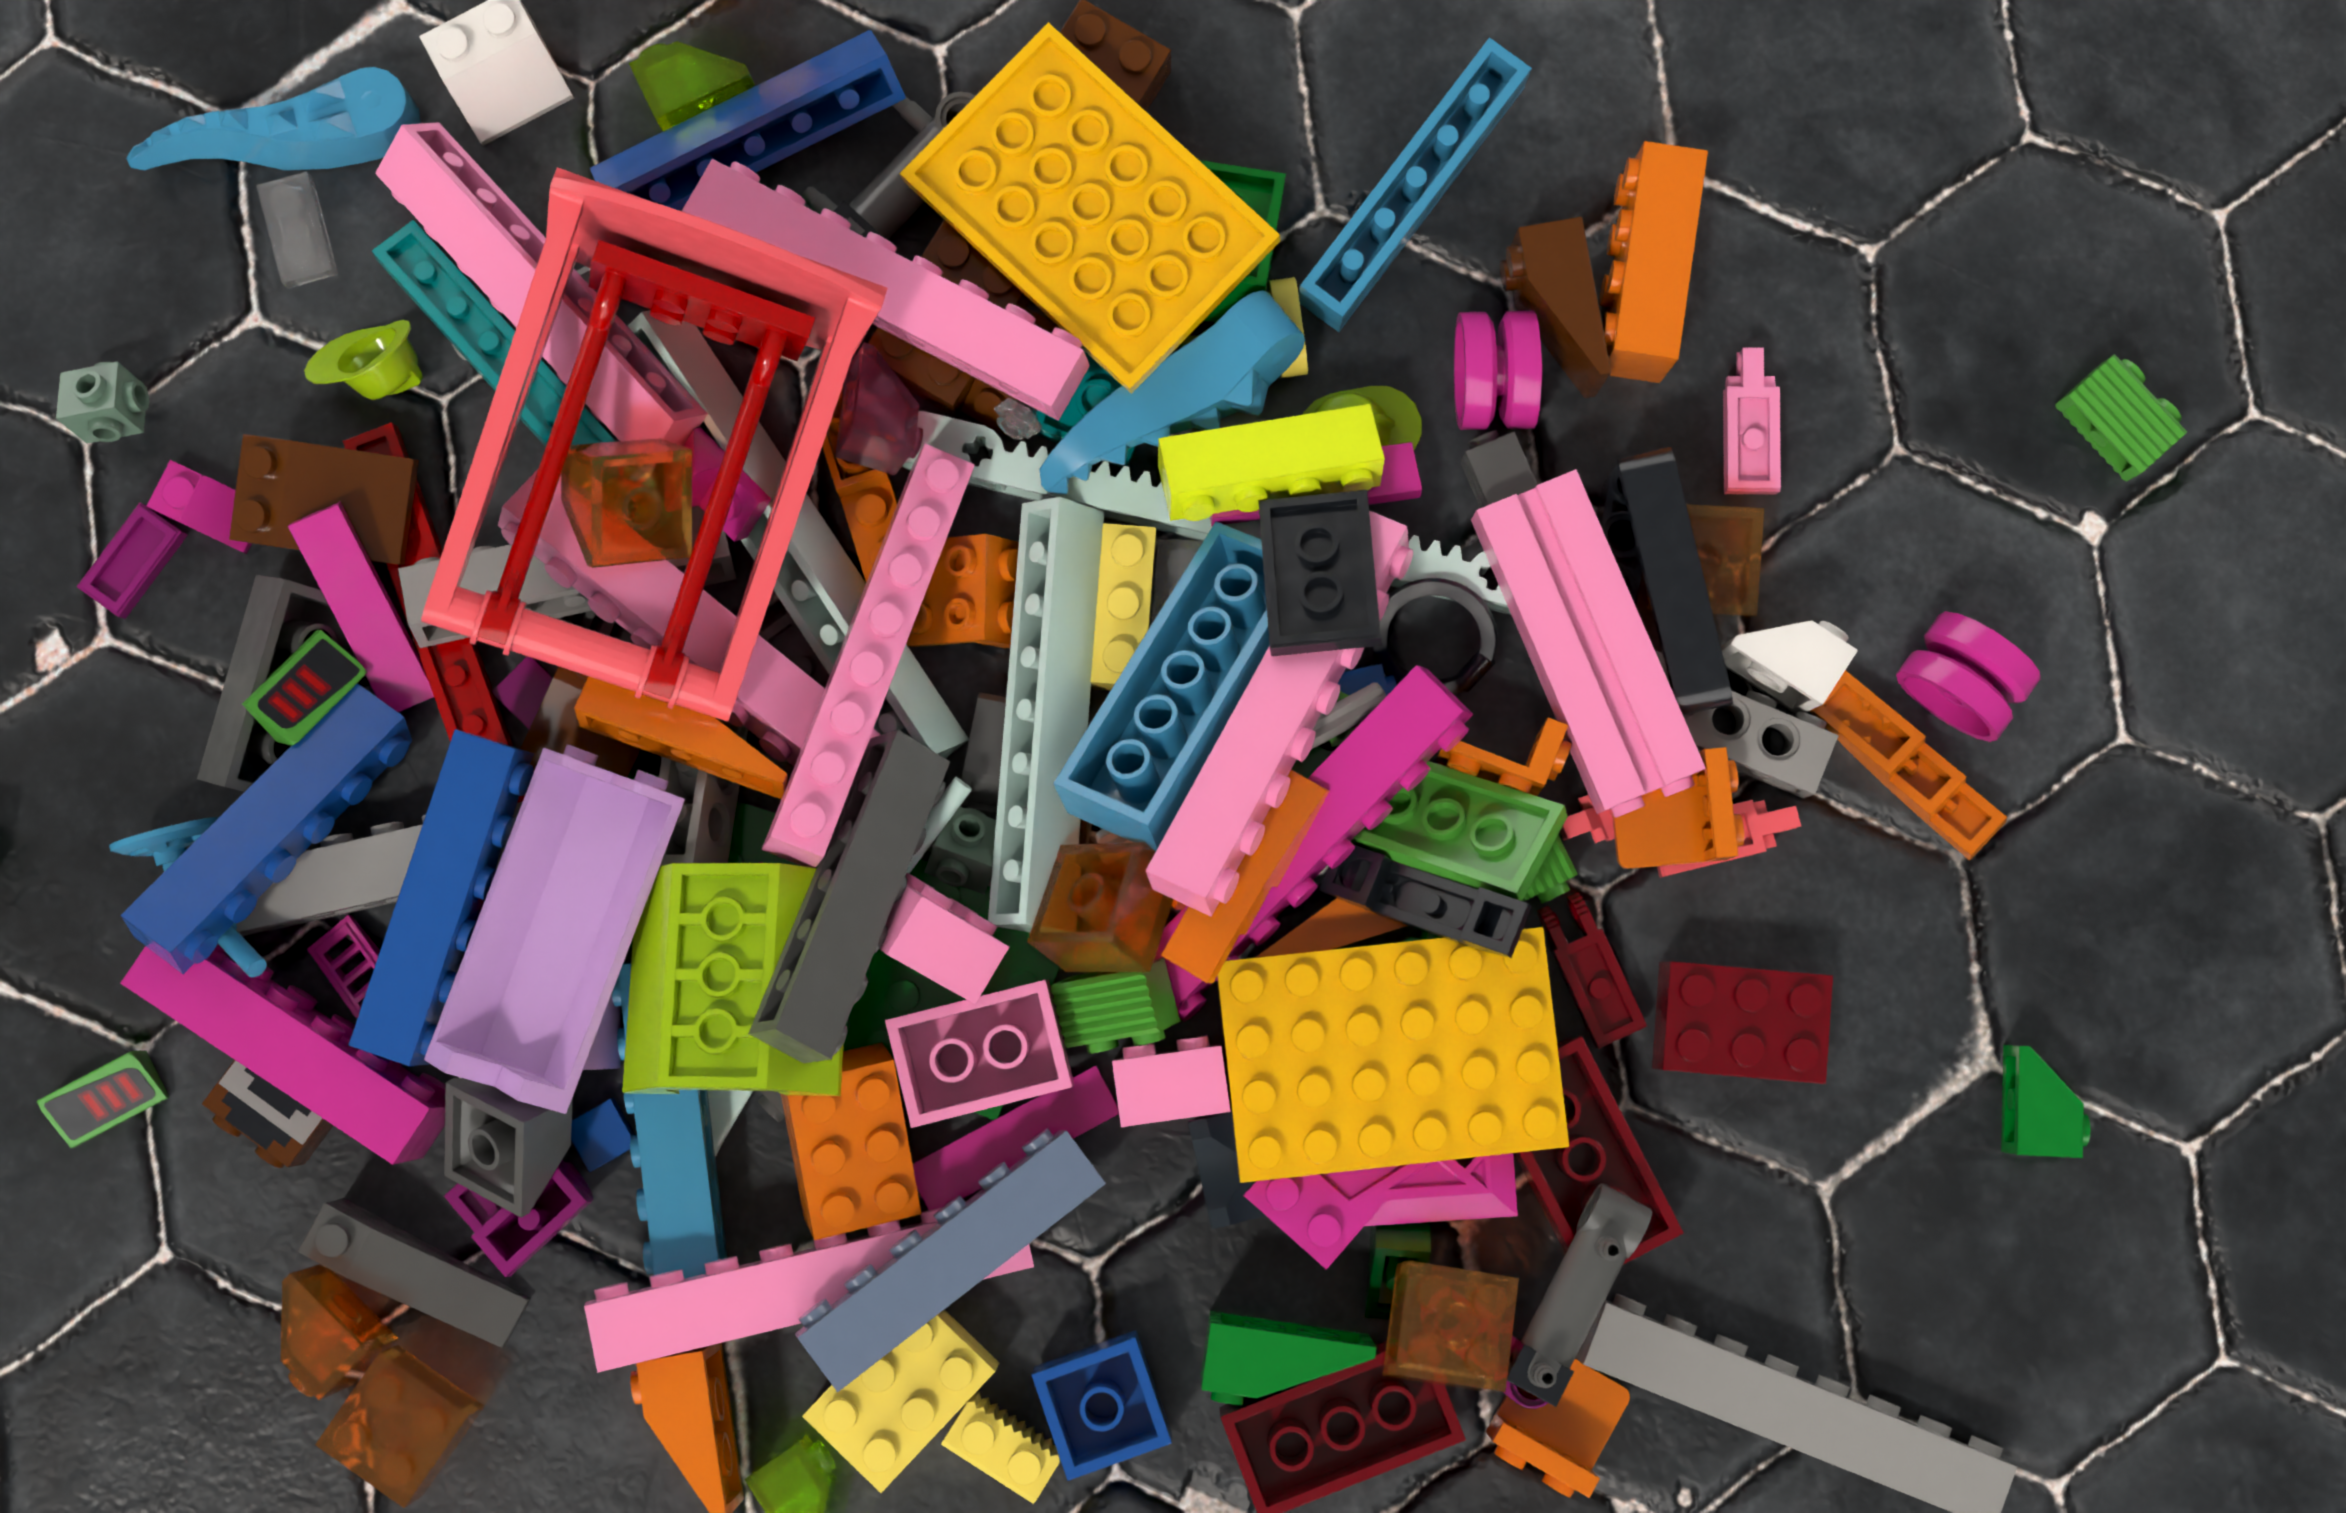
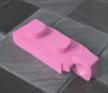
(1751, 428)

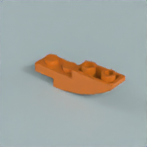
(865, 497)

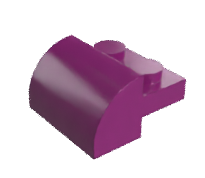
(512, 1239)

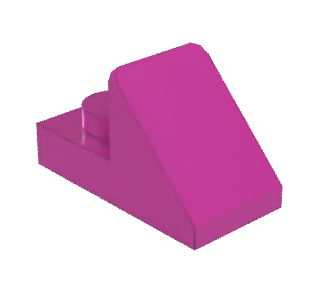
(748, 499)
(196, 503)

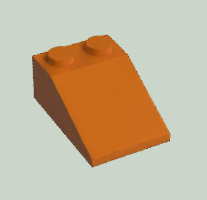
(691, 1415)

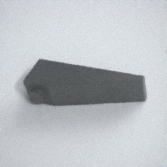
(412, 1271)

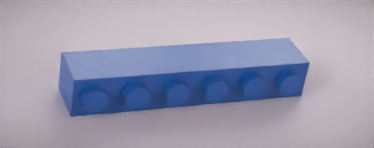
(760, 123)
(268, 830)
(441, 896)

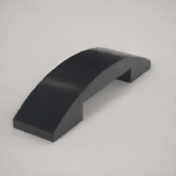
(1428, 902)

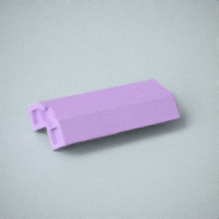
(555, 929)

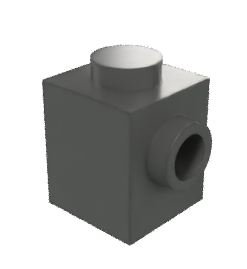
(1496, 468)

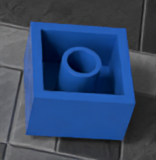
(1102, 1405)

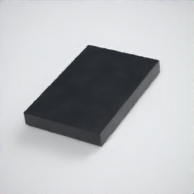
(1319, 573)

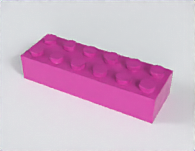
(298, 1051)

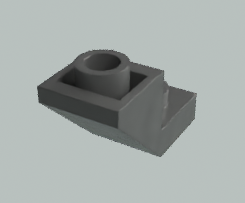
(984, 754)

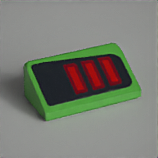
(304, 688)
(104, 1098)

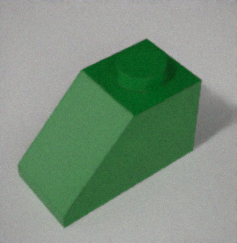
(2039, 1109)

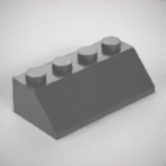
(273, 628)

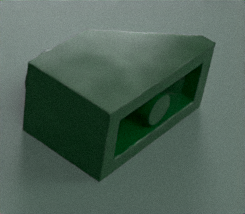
(1387, 1248)

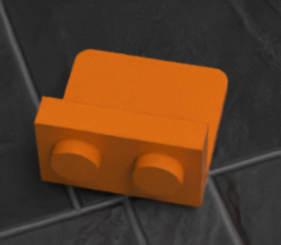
(969, 594)
(1543, 763)
(1685, 826)
(1565, 1437)

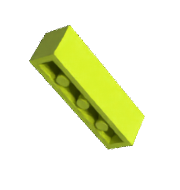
(1269, 460)

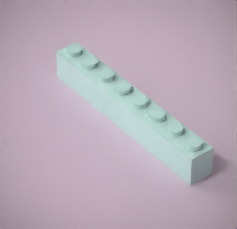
(1044, 699)

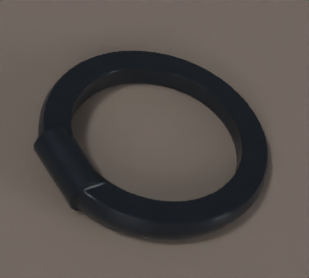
(1477, 665)

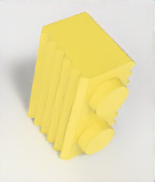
(1003, 1447)

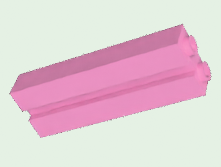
(1588, 644)

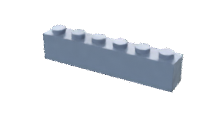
(949, 1258)

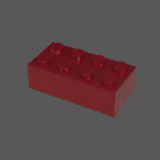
(1597, 1153)
(1336, 1433)

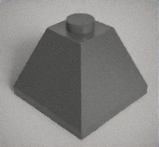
(502, 1144)

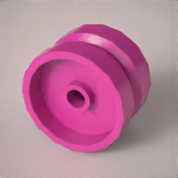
(1502, 370)
(1968, 676)

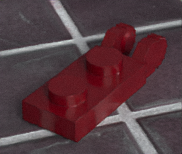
(1593, 976)

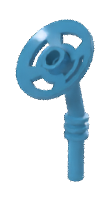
(167, 846)

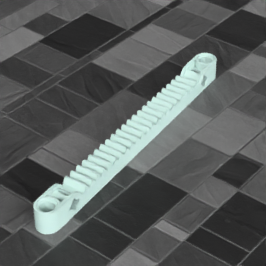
(1145, 504)

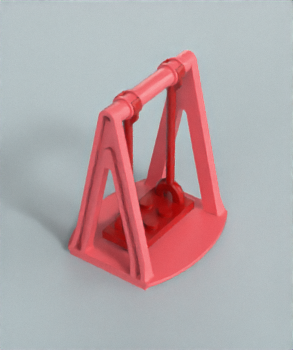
(682, 273)

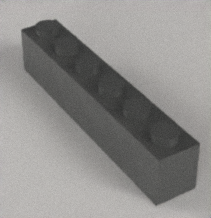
(851, 899)

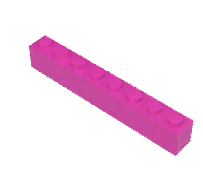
(1362, 776)

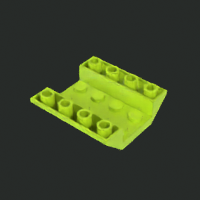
(701, 976)

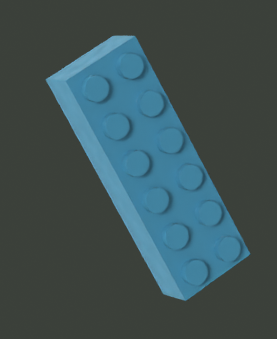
(1173, 694)

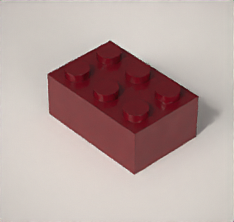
(1742, 1022)

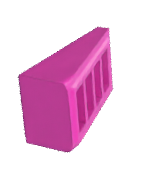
(332, 968)

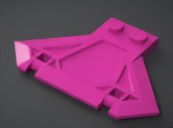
(1332, 1208)

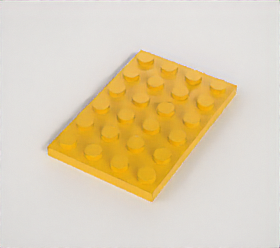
(1090, 207)
(1390, 1056)

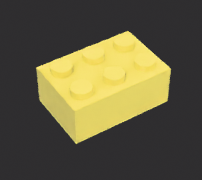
(903, 1399)

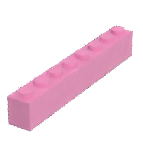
(500, 254)
(919, 304)
(868, 658)
(775, 694)
(1257, 751)
(740, 1299)

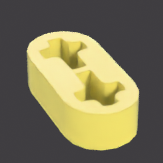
(1286, 295)

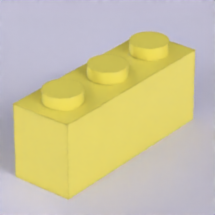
(1122, 599)

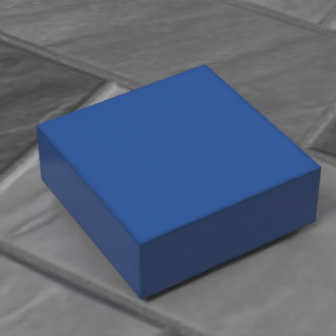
(601, 1135)

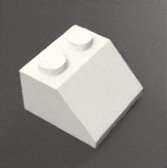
(496, 67)
(1791, 662)

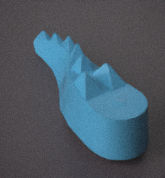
(322, 129)
(1192, 388)

